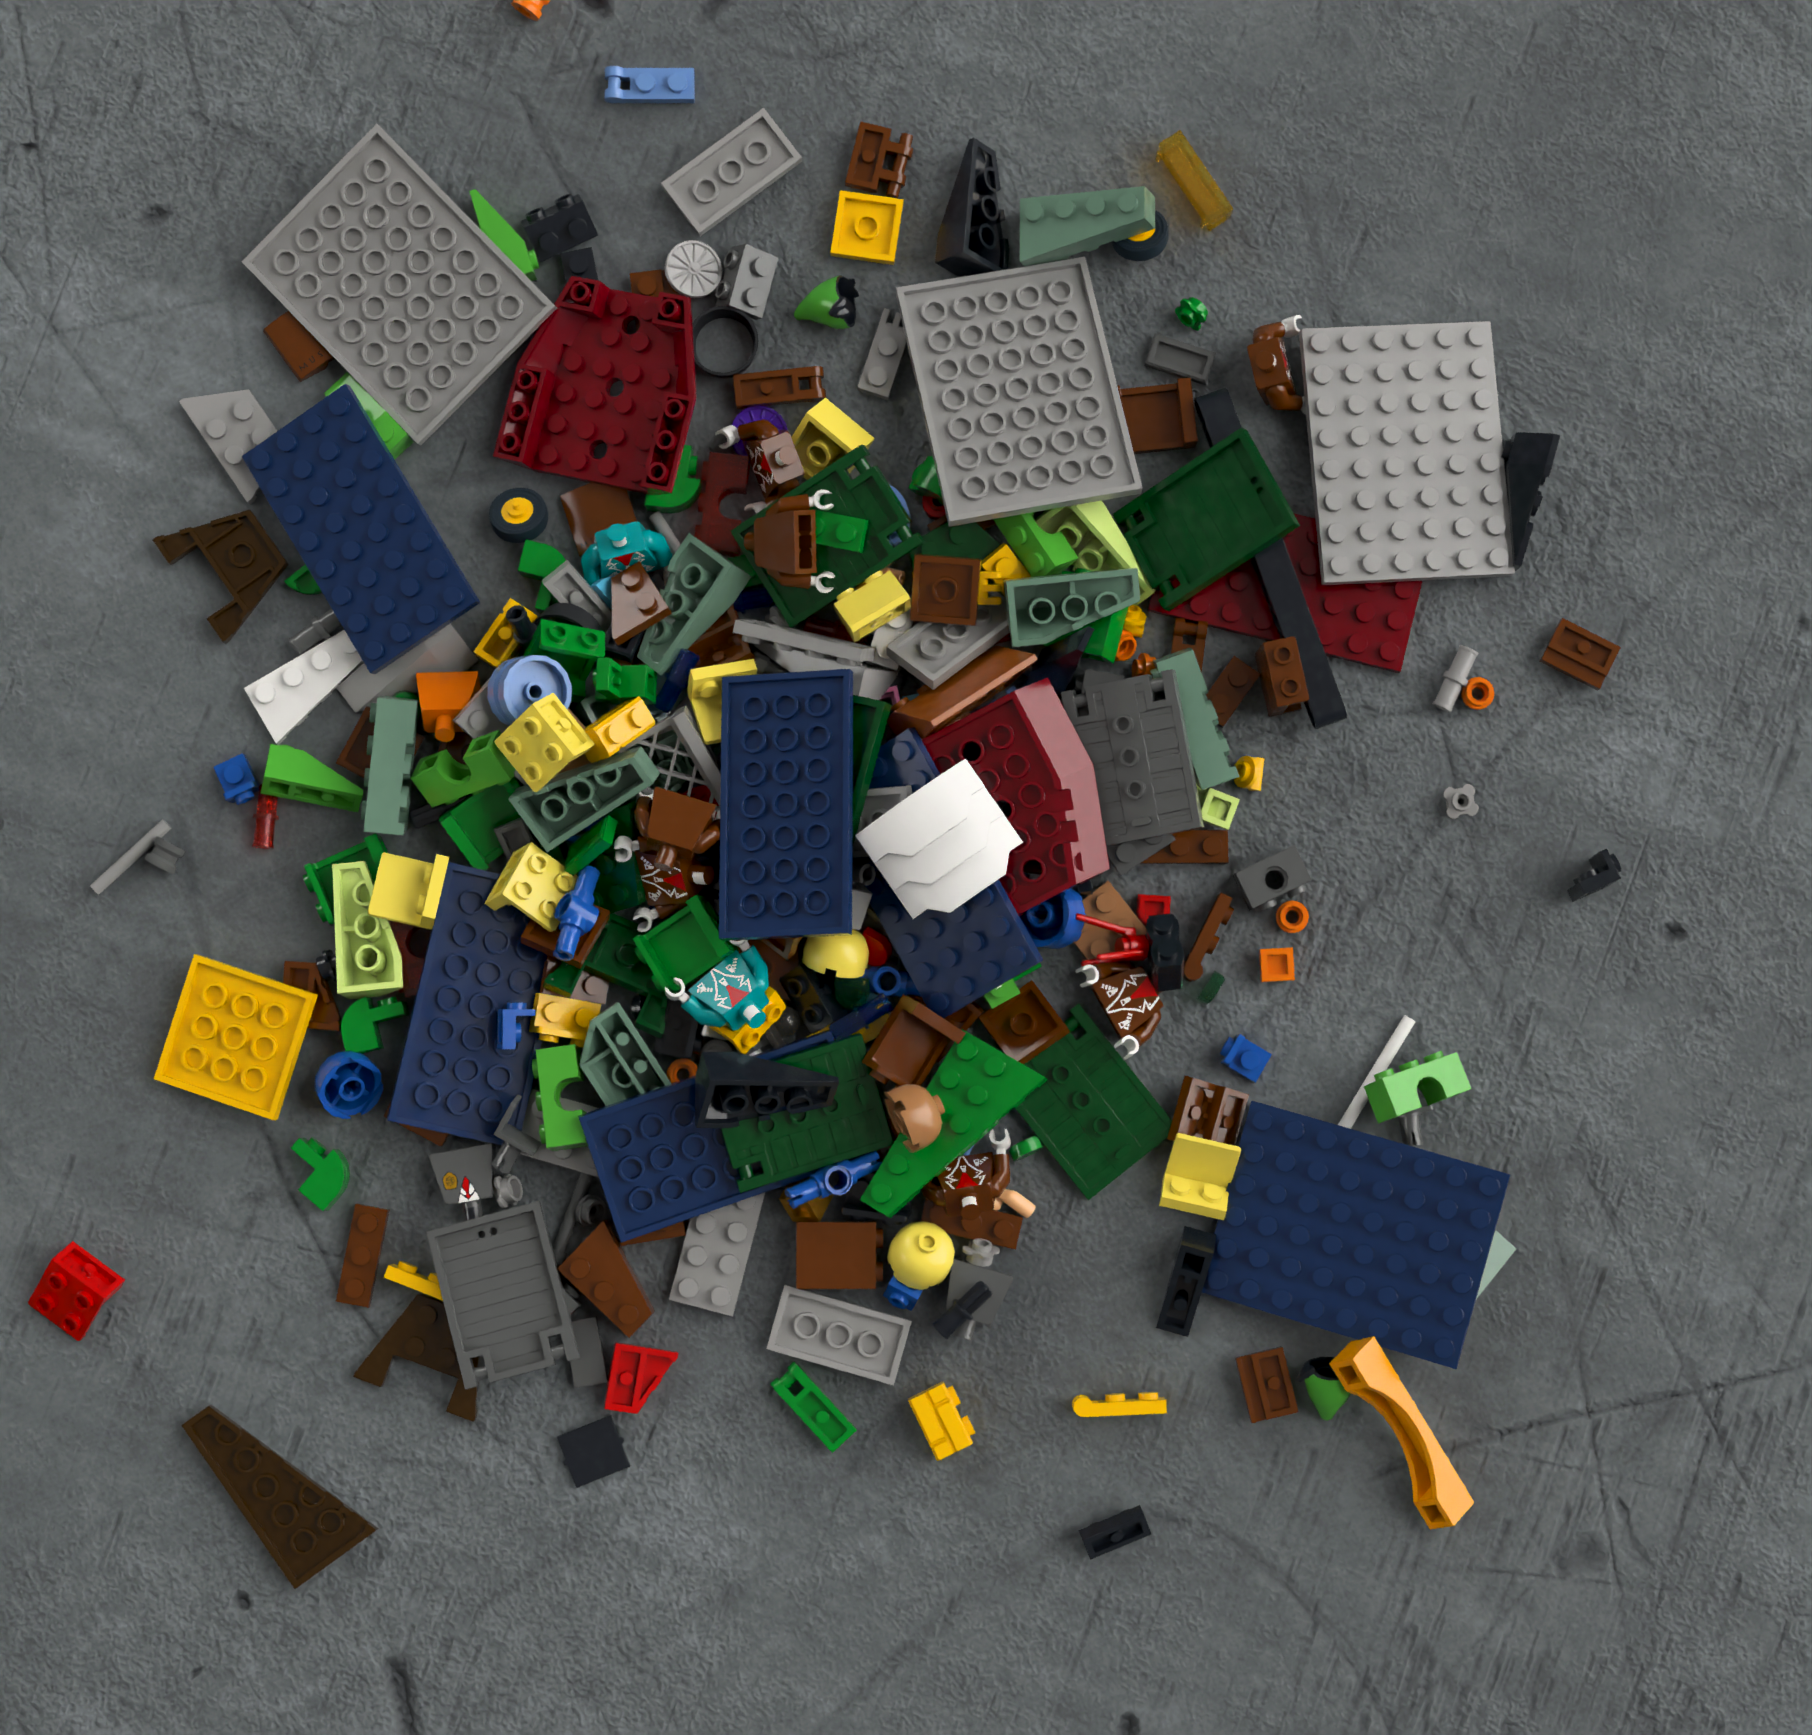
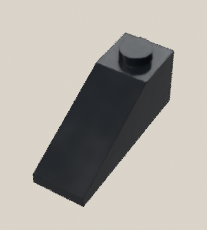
(1059, 661)
(1186, 1281)

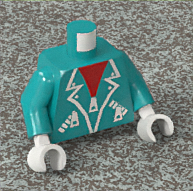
(621, 548)
(730, 992)

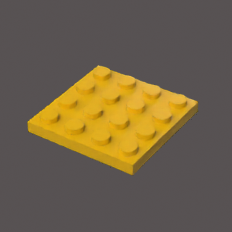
(235, 1037)

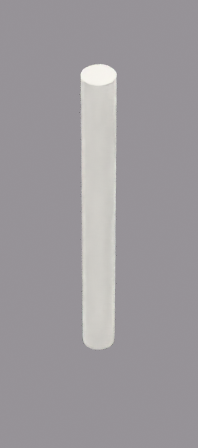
(1380, 1065)

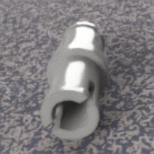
(1455, 678)

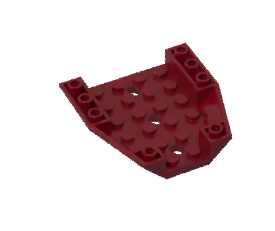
(564, 382)
(1048, 780)

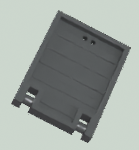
(1138, 756)
(502, 1294)

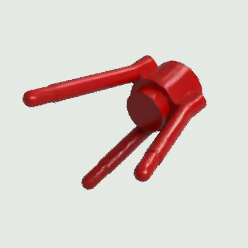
(1127, 948)

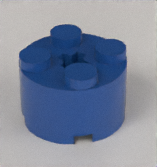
(1061, 924)

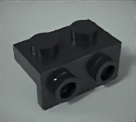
(559, 226)
(680, 1033)

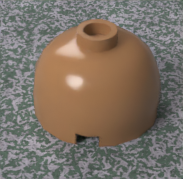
(915, 1114)

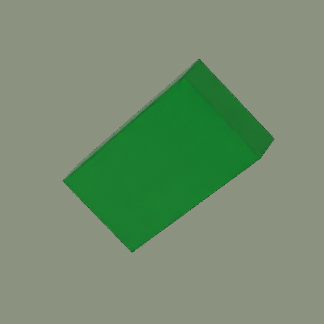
(590, 845)

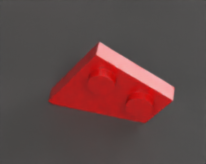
(634, 1375)

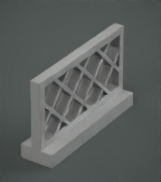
(701, 754)

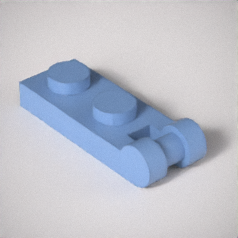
(650, 85)

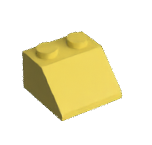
(827, 436)
(872, 604)

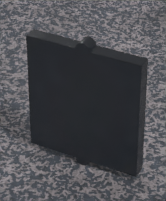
(593, 1451)

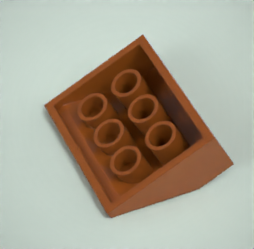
(960, 693)

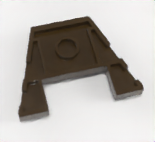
(240, 556)
(426, 1339)

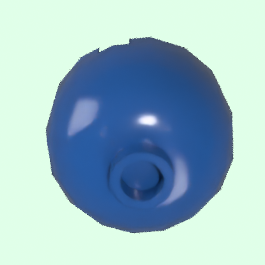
(348, 1084)

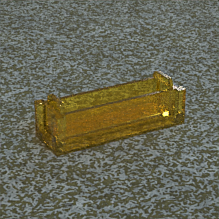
(1194, 180)

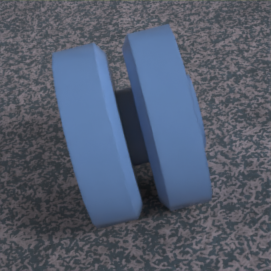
(523, 682)

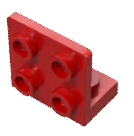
(74, 1290)

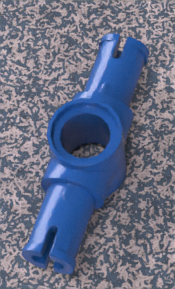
(576, 913)
(903, 986)
(819, 1185)

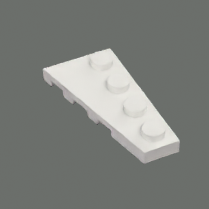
(302, 684)

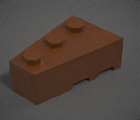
(608, 1280)

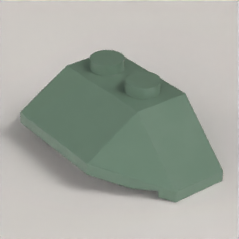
(618, 1058)

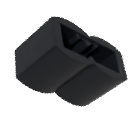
(1165, 952)

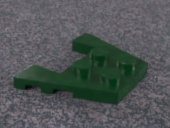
(956, 541)
(619, 882)
(617, 962)

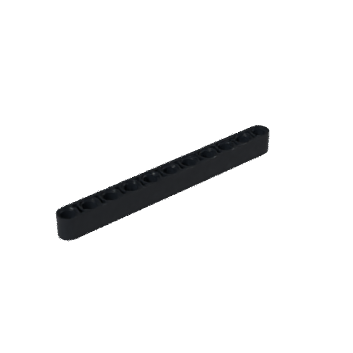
(1281, 584)

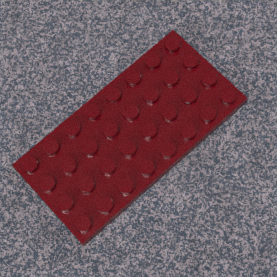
(1353, 621)

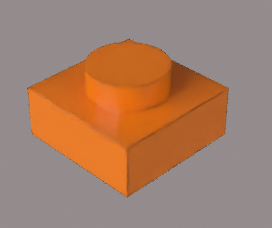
(1276, 964)

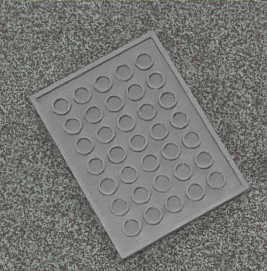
(399, 284)
(1018, 391)
(1406, 453)

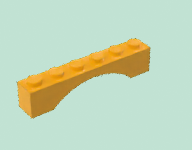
(1435, 1484)

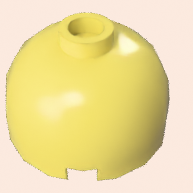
(840, 953)
(921, 1255)

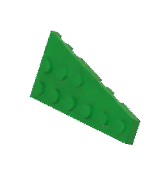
(976, 1092)

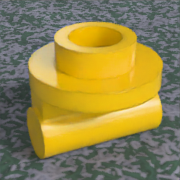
(1135, 621)
(1250, 772)

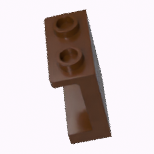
(1160, 416)
(1281, 676)
(909, 1044)
(838, 1255)

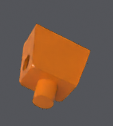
(443, 697)

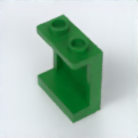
(572, 648)
(474, 820)
(320, 874)
(684, 945)

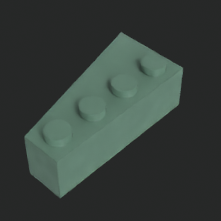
(1082, 221)
(1206, 743)
(391, 765)
(582, 795)

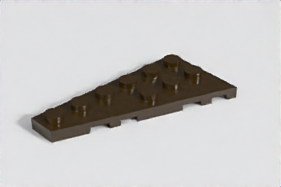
(286, 1508)

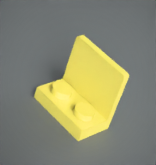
(706, 695)
(543, 741)
(532, 885)
(408, 890)
(1199, 1176)

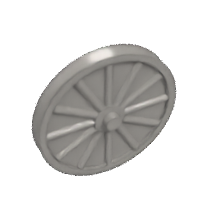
(693, 269)

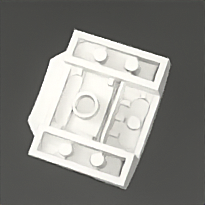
(941, 842)

